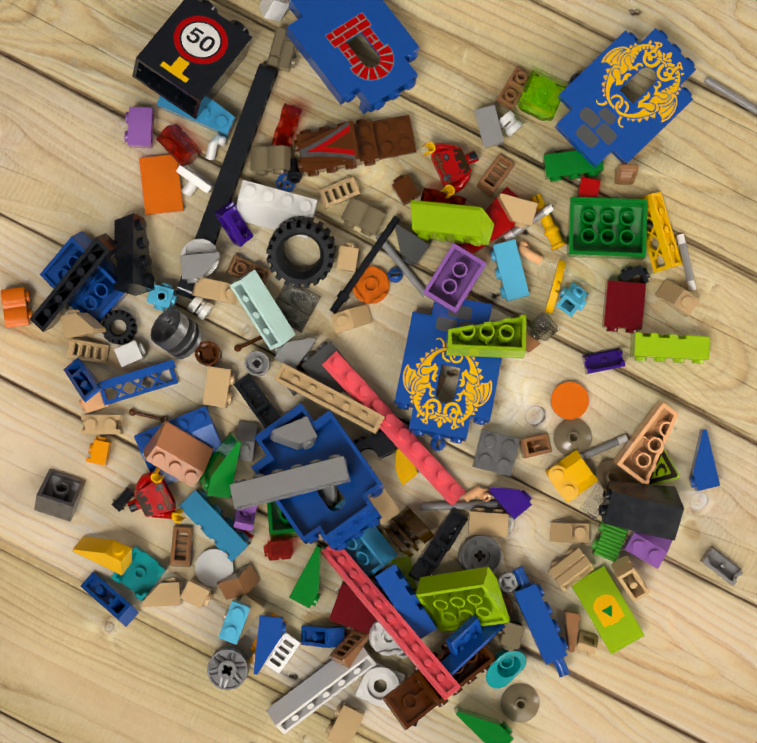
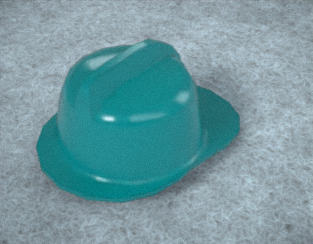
(505, 668)

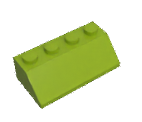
(451, 222)

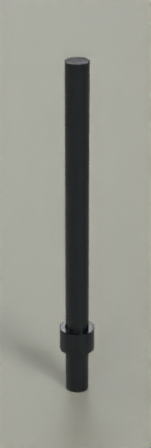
(343, 295)

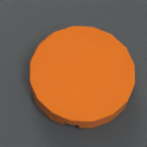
(372, 286)
(569, 400)

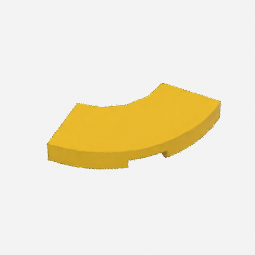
(557, 279)
(404, 468)

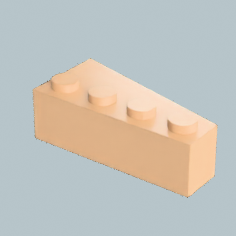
(646, 444)

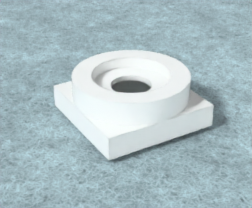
(366, 687)

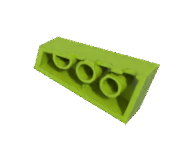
(489, 339)
(669, 347)

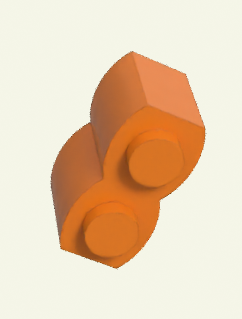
(16, 307)

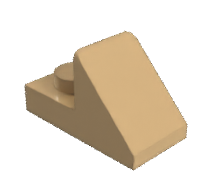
(569, 532)

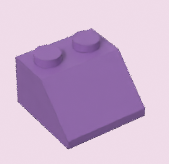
(647, 547)

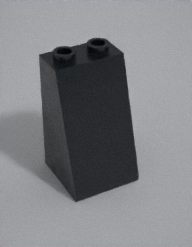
(642, 508)

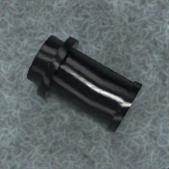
(294, 175)
(122, 499)

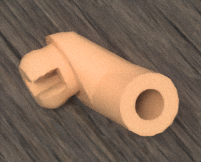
(528, 254)
(478, 492)

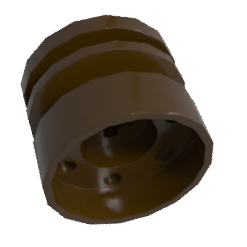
(408, 532)

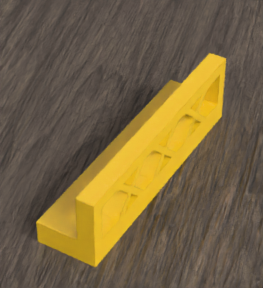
(667, 244)

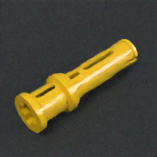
(551, 231)

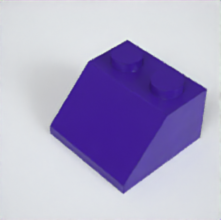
(512, 500)

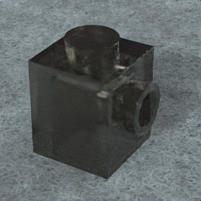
(543, 327)

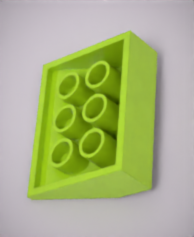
(459, 595)

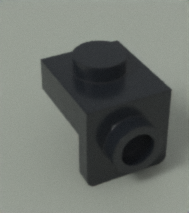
(629, 272)

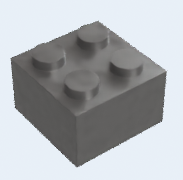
(496, 452)

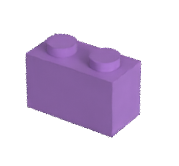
(140, 127)

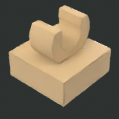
(587, 643)

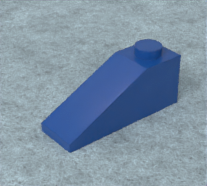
(82, 379)
(703, 467)
(109, 599)
(269, 634)

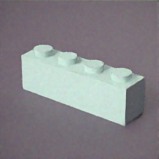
(262, 310)

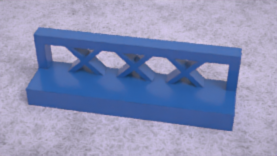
(139, 374)

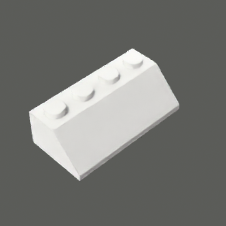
(271, 206)

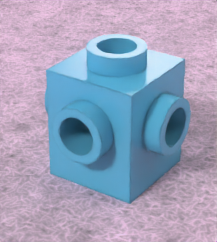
(154, 297)
(572, 299)

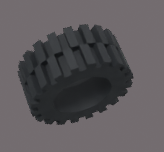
(294, 273)

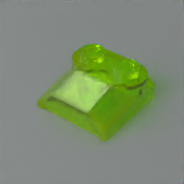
(540, 97)

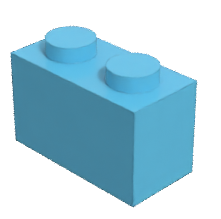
(234, 621)

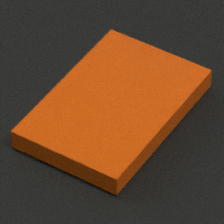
(161, 185)

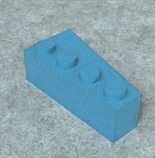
(212, 117)
(215, 524)

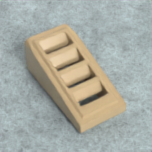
(351, 180)
(71, 347)

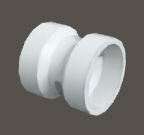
(512, 127)
(203, 310)

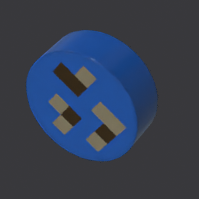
(284, 184)

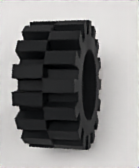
(130, 327)

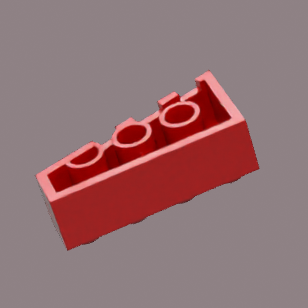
(500, 220)

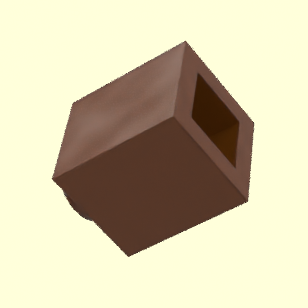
(405, 189)

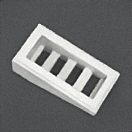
(293, 641)

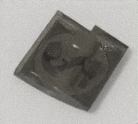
(297, 305)

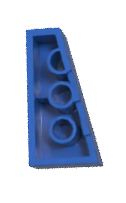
(404, 600)

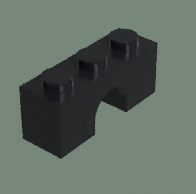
(378, 443)

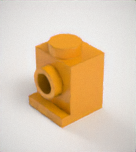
(99, 451)

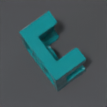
(141, 574)

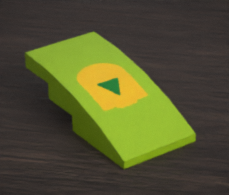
(607, 610)

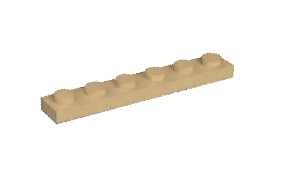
(329, 398)

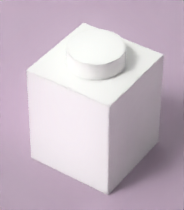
(130, 353)

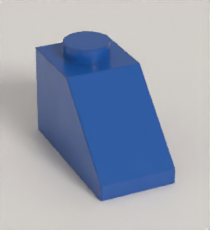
(322, 636)

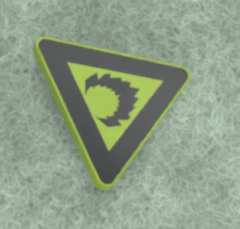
(664, 470)

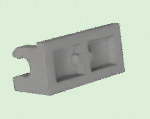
(489, 126)
(721, 566)

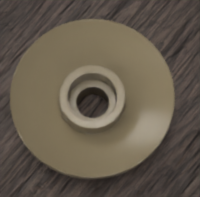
(562, 436)
(609, 471)
(518, 693)

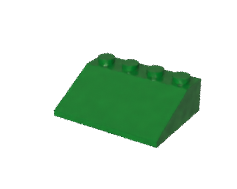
(607, 228)

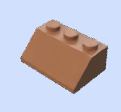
(178, 453)

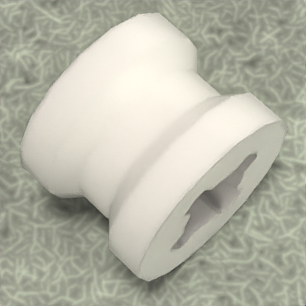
(509, 582)

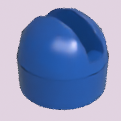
(395, 279)
(442, 444)

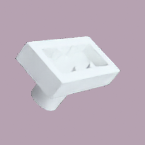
(194, 180)

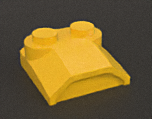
(571, 476)

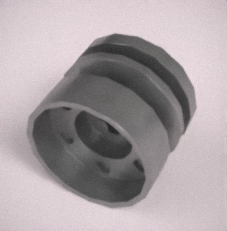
(176, 333)
(488, 548)
(232, 657)

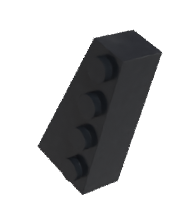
(132, 256)

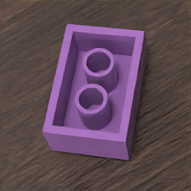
(454, 278)

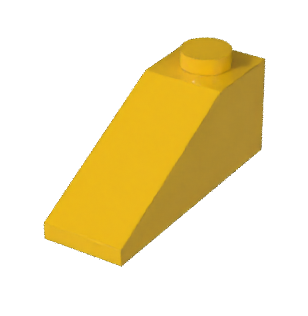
(105, 552)

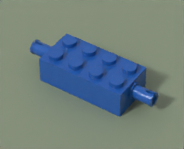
(538, 619)

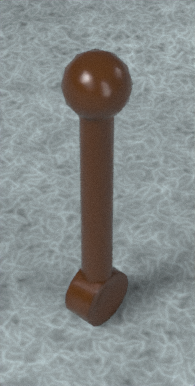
(237, 348)
(132, 412)

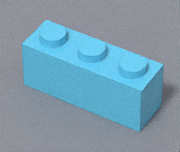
(509, 270)

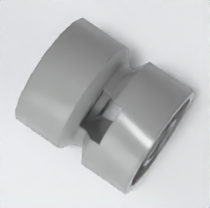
(257, 363)

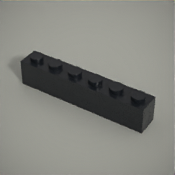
(74, 282)

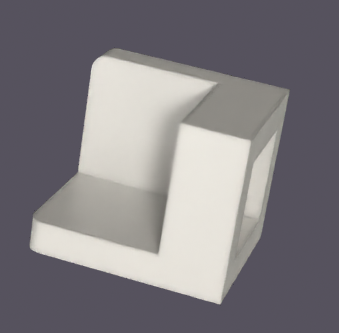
(274, 9)

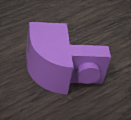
(244, 518)

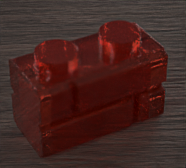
(179, 145)
(278, 549)

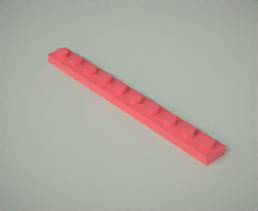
(394, 429)
(392, 622)

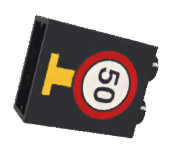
(192, 56)

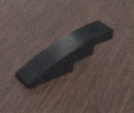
(257, 400)
(438, 545)

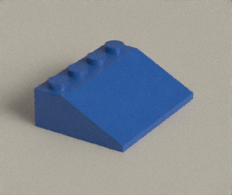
(99, 295)
(196, 423)

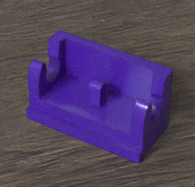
(234, 224)
(603, 361)

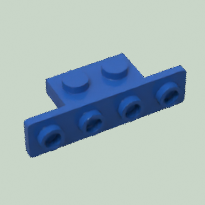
(467, 642)

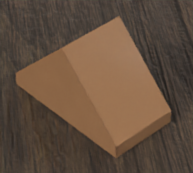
(535, 446)
(239, 583)

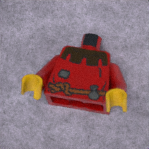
(451, 165)
(155, 498)

